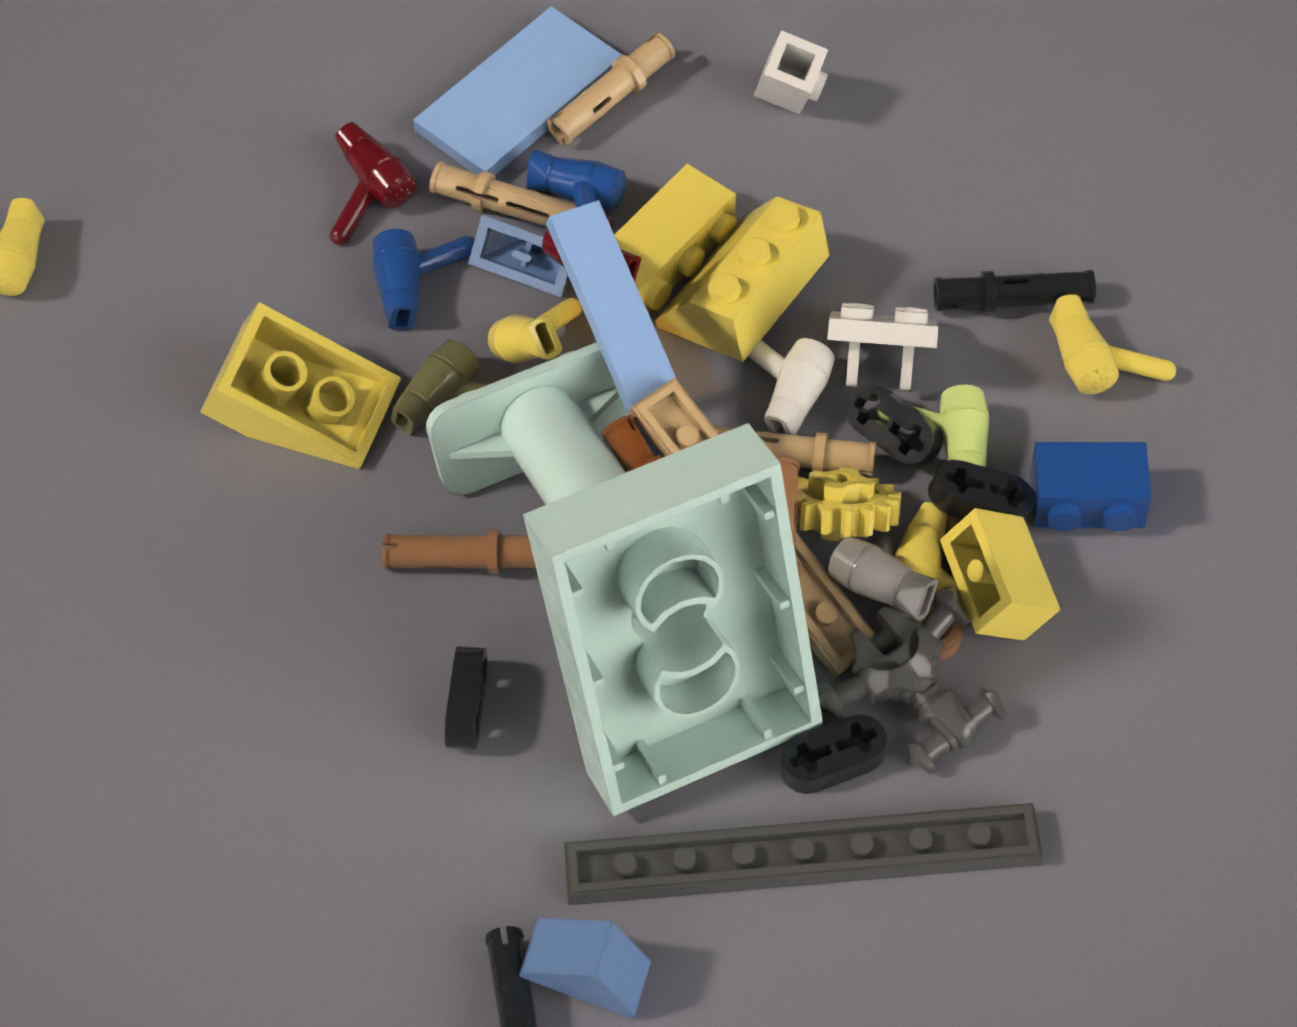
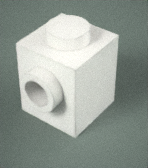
(792, 73)

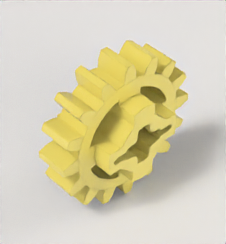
(846, 504)

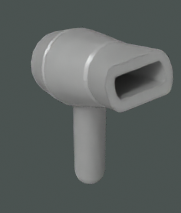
(877, 575)

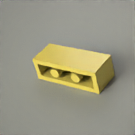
(677, 232)

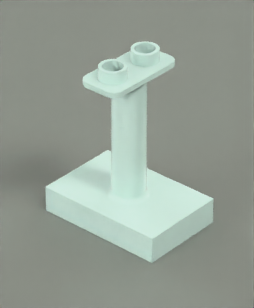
(657, 581)

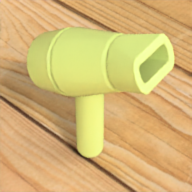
(962, 423)

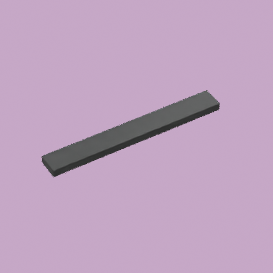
(802, 853)

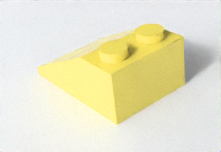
(300, 390)

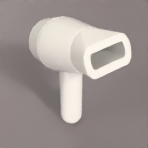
(799, 381)

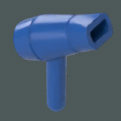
(577, 179)
(399, 269)

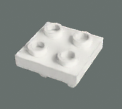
(907, 328)

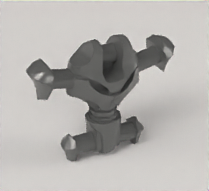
(902, 666)

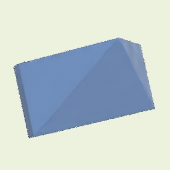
(516, 252)

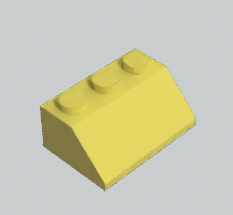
(749, 279)

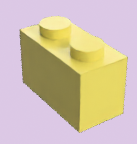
(999, 574)

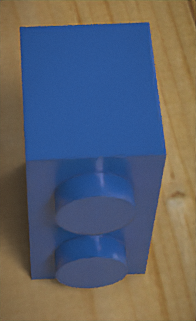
(1090, 485)

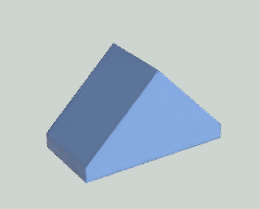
(587, 962)

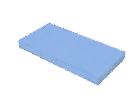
(514, 92)

